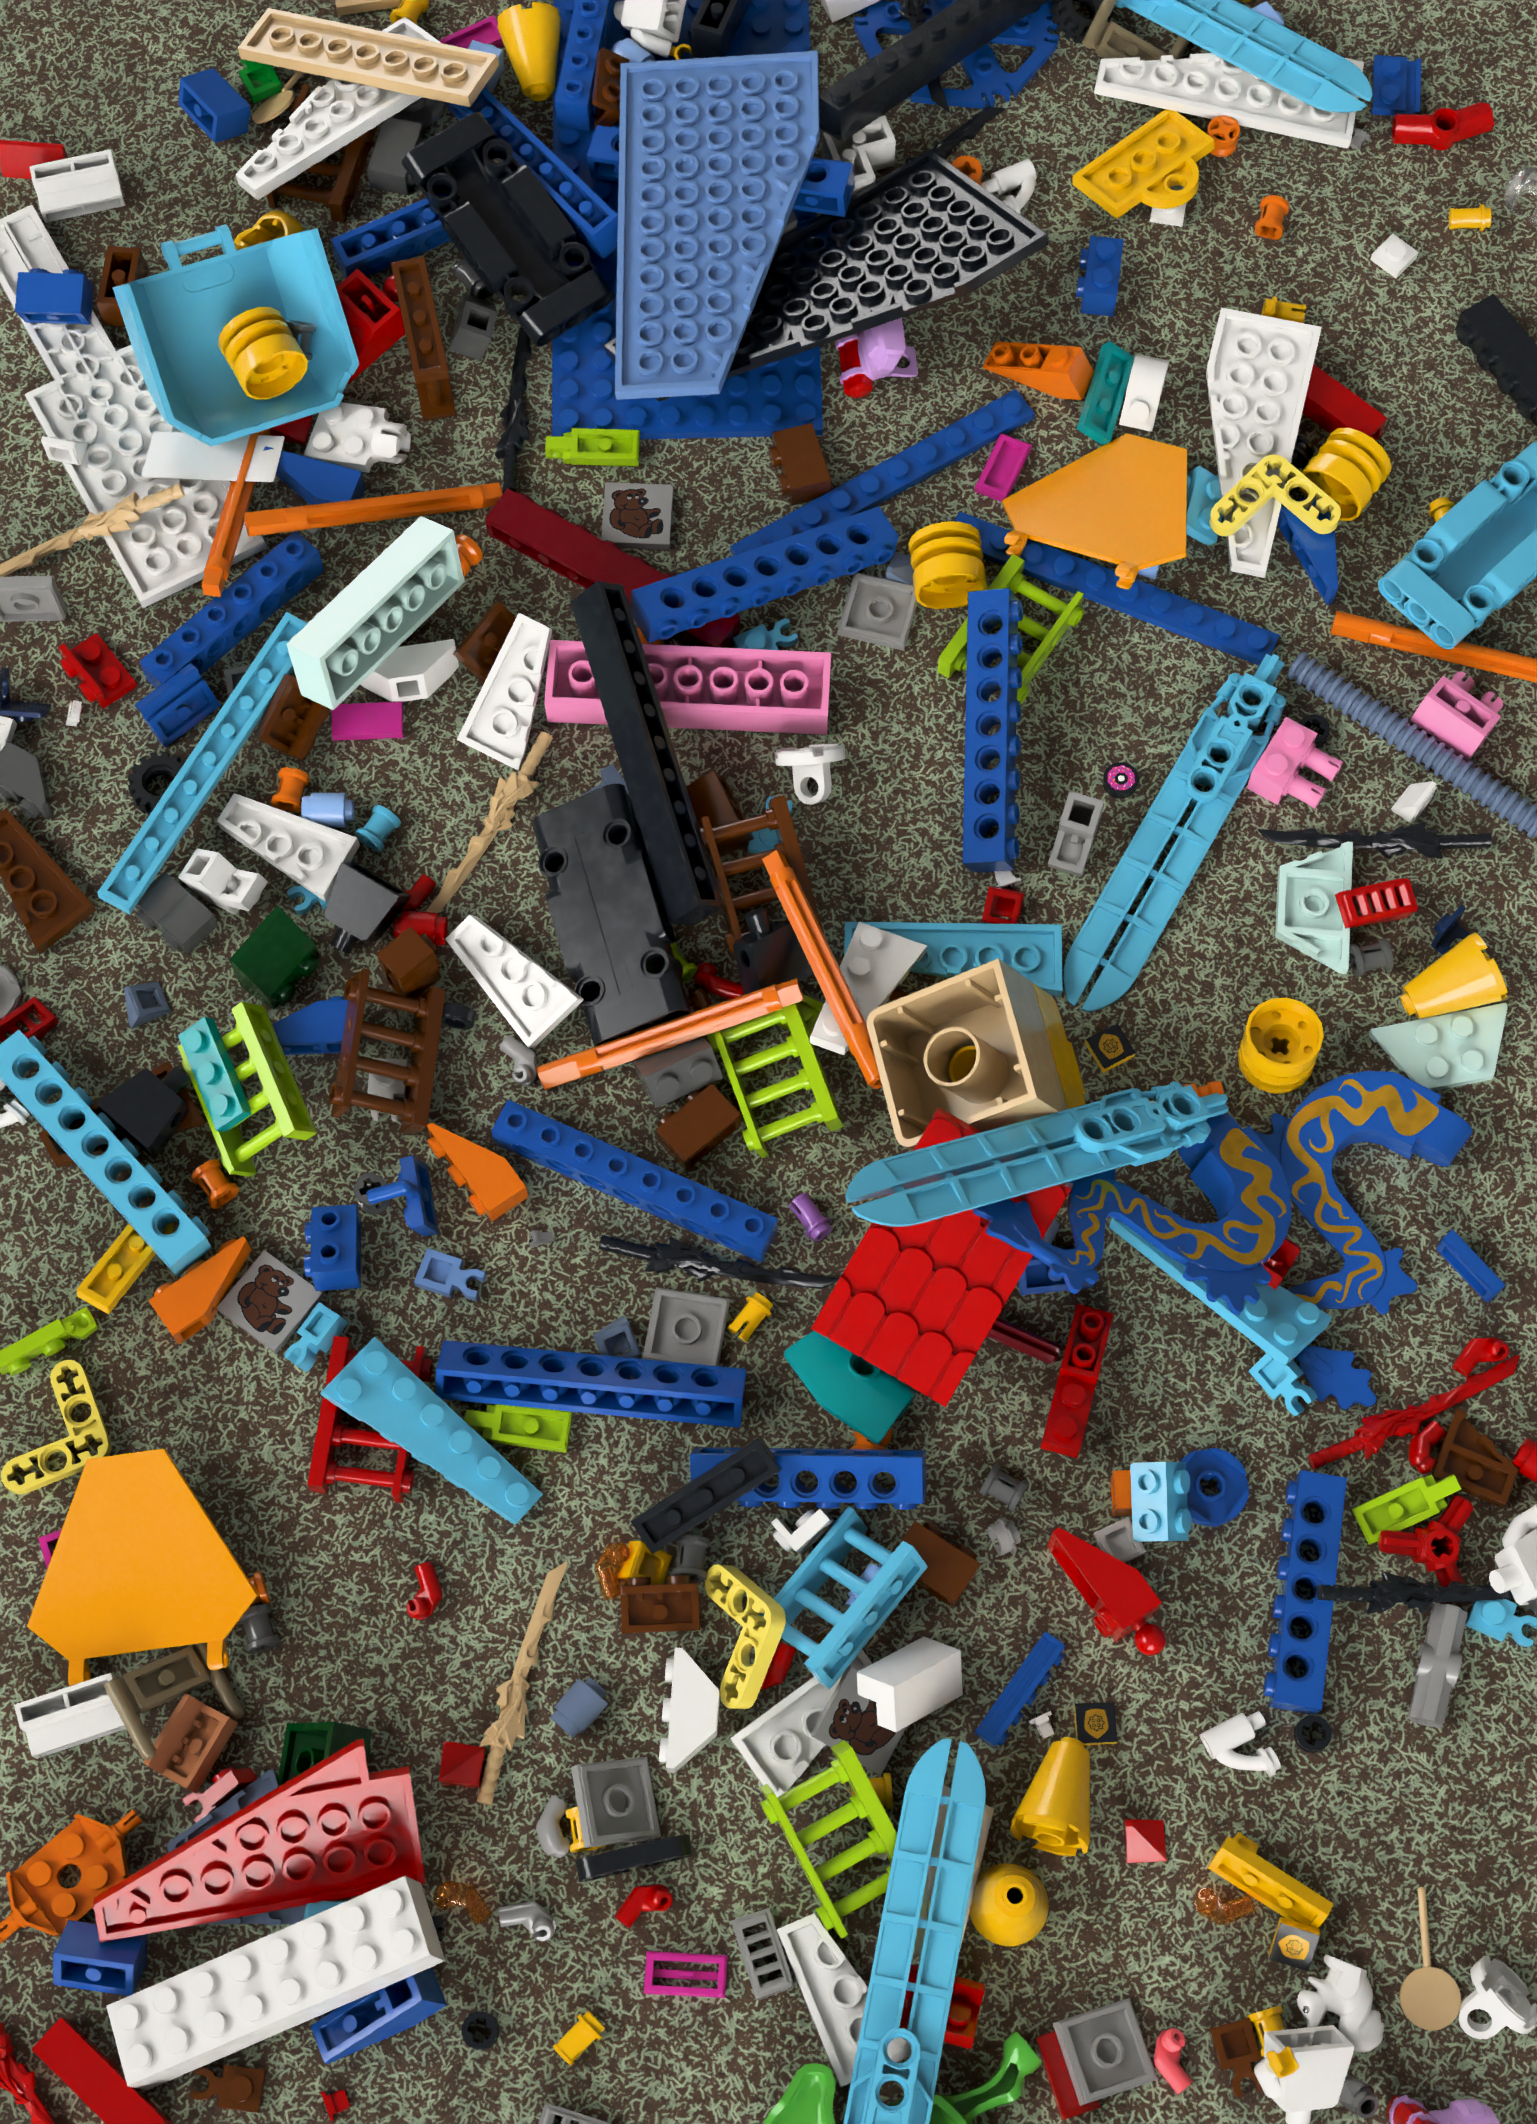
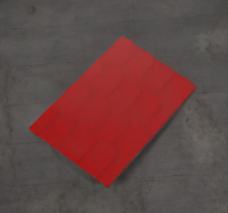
(930, 1290)

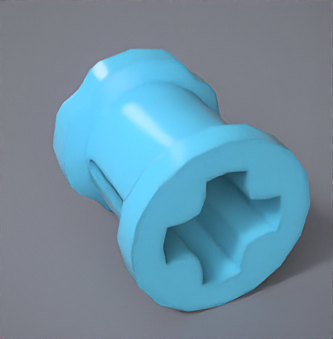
(378, 828)

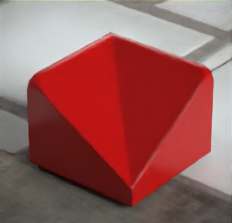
(461, 1765)

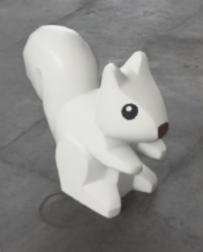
(1350, 1996)

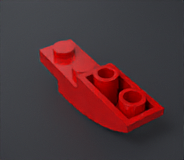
(1076, 1381)

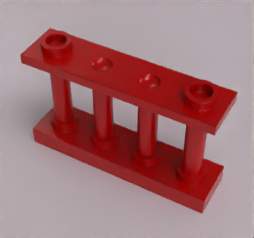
(332, 1434)

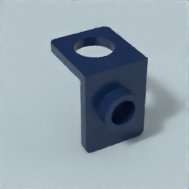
(18, 710)
(1448, 930)

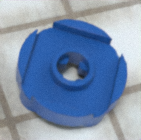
(1232, 1484)

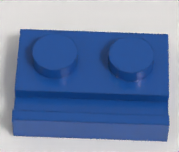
(1395, 85)
(177, 705)

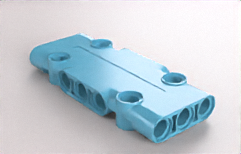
(1471, 556)

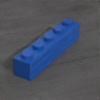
(1020, 1690)

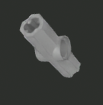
(1438, 1665)

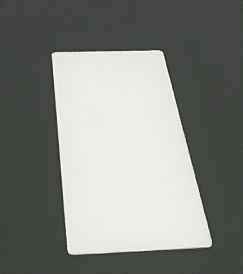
(185, 457)

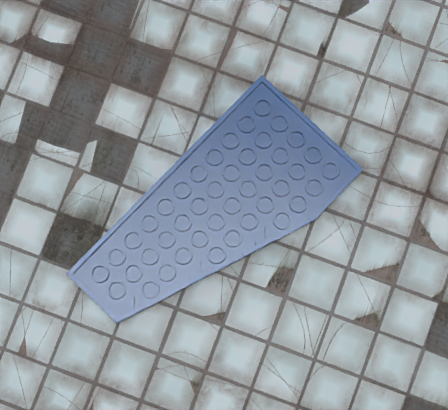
(702, 203)

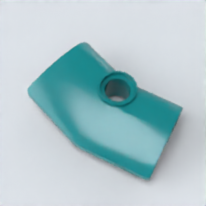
(862, 1402)

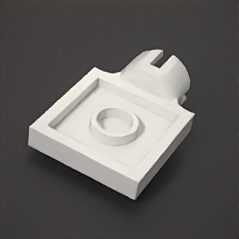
(357, 437)

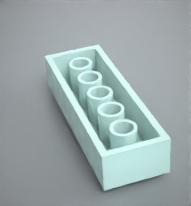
(376, 612)

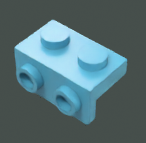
(1202, 495)
(1160, 1501)

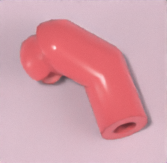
(1167, 2059)

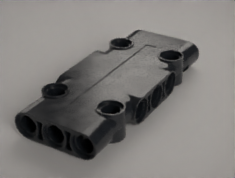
(508, 229)
(609, 915)

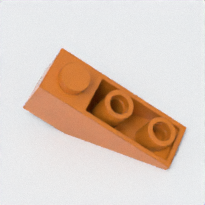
(1048, 368)
(485, 1174)
(193, 1299)

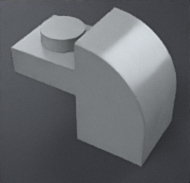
(1076, 833)

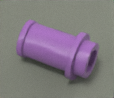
(811, 1218)

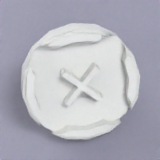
(814, 763)
(1502, 1996)

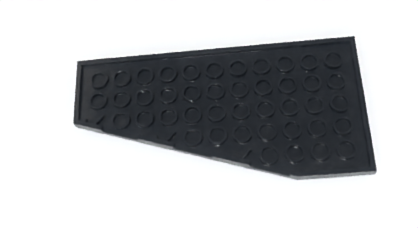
(898, 251)

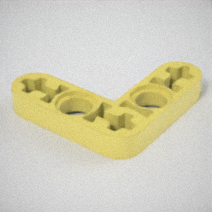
(1271, 487)
(78, 1435)
(741, 1679)

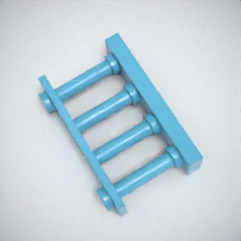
(869, 1610)

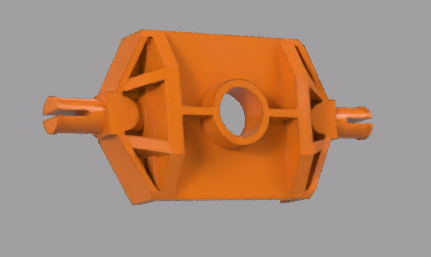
(36, 1887)

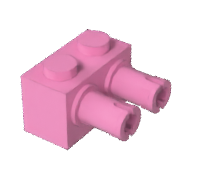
(1457, 716)
(1279, 766)

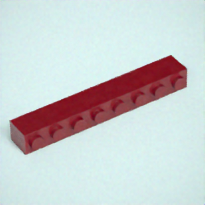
(586, 559)

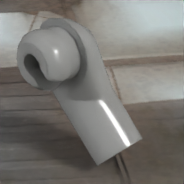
(524, 1060)
(549, 1830)
(531, 1916)

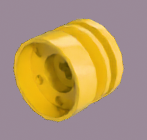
(262, 353)
(1349, 470)
(947, 564)
(1278, 1027)

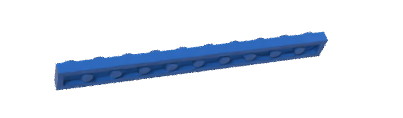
(899, 471)
(1139, 601)

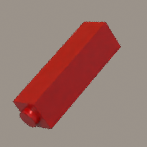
(1337, 407)
(95, 2077)

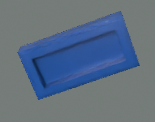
(1470, 1266)

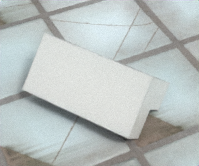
(77, 185)
(912, 1682)
(68, 1717)

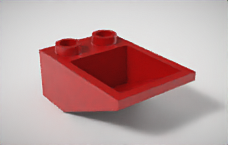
(379, 326)
(1112, 1590)

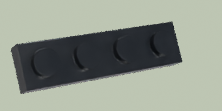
(706, 1495)

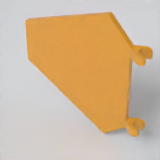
(1111, 505)
(138, 1568)

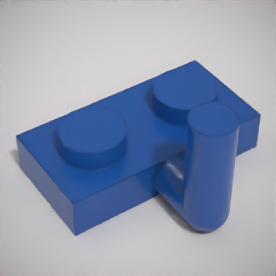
(416, 1187)

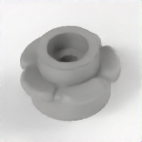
(1006, 1535)

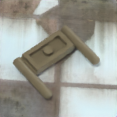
(1116, 42)
(163, 1682)

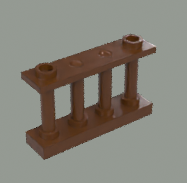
(345, 173)
(423, 338)
(775, 818)
(422, 1043)

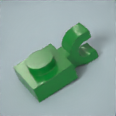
(259, 80)

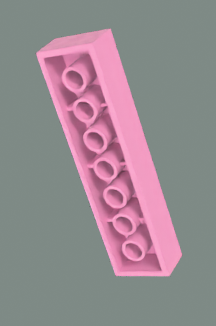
(705, 688)

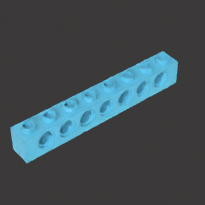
(175, 1249)

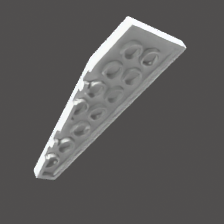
(1215, 88)
(325, 124)
(1256, 405)

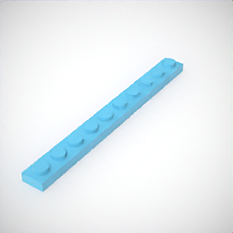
(201, 771)

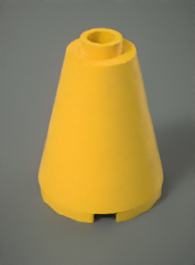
(532, 46)
(1455, 982)
(1058, 1801)
(999, 1918)

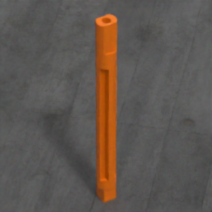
(371, 509)
(230, 525)
(1417, 642)
(823, 964)
(669, 1034)

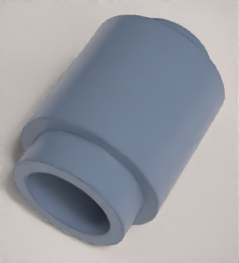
(579, 1706)

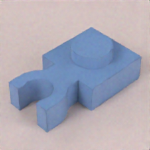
(444, 1273)

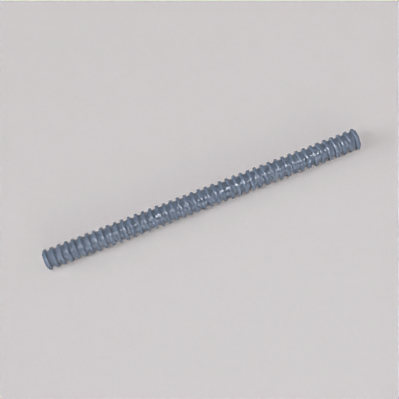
(1415, 743)

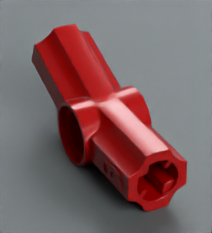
(1442, 127)

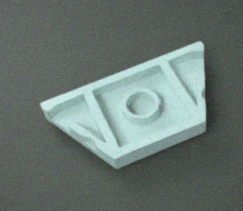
(1308, 907)
(1447, 1047)

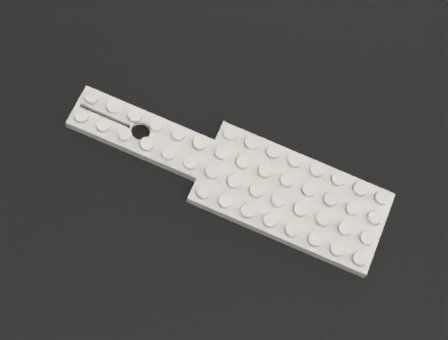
(106, 403)

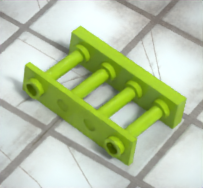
(1011, 576)
(809, 1077)
(277, 1089)
(862, 1804)

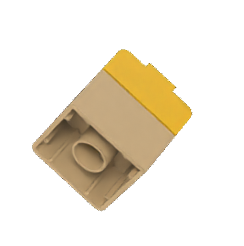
(977, 1048)

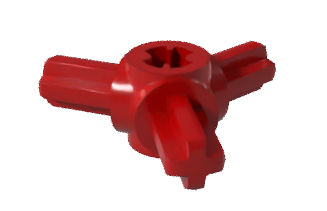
(1419, 1542)

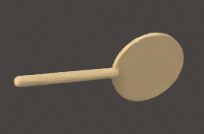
(277, 103)
(1429, 1993)

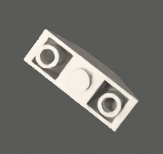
(413, 671)
(690, 1711)

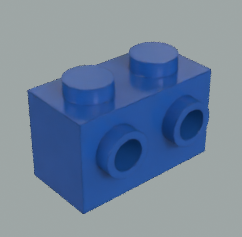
(214, 105)
(1101, 277)
(54, 297)
(334, 1247)
(98, 1966)

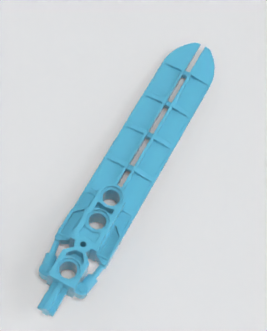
(1262, 50)
(1212, 736)
(1033, 1154)
(898, 1936)

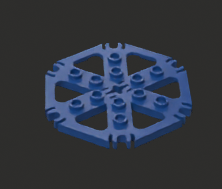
(980, 66)

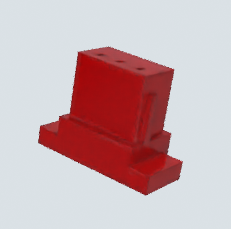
(334, 2103)

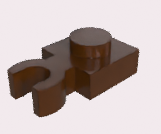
(1235, 2049)
(237, 2089)

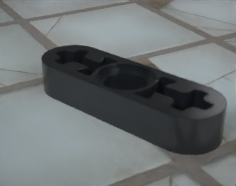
(644, 1854)

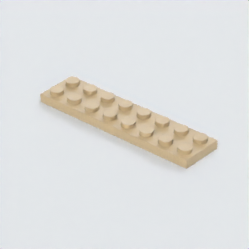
(369, 57)

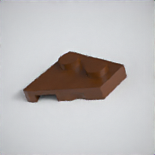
(1474, 1462)

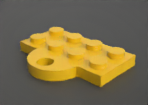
(1147, 166)

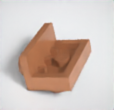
(191, 1743)

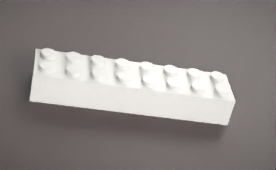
(274, 1983)

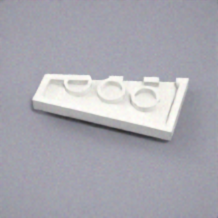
(507, 702)
(872, 969)
(517, 985)
(780, 1741)
(832, 1994)

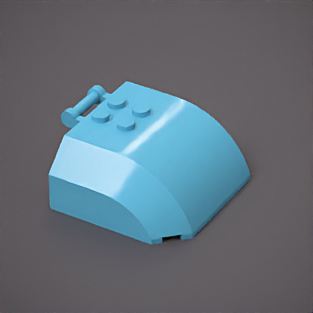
(182, 311)

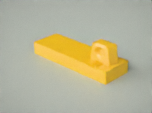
(117, 1269)
(1242, 1867)

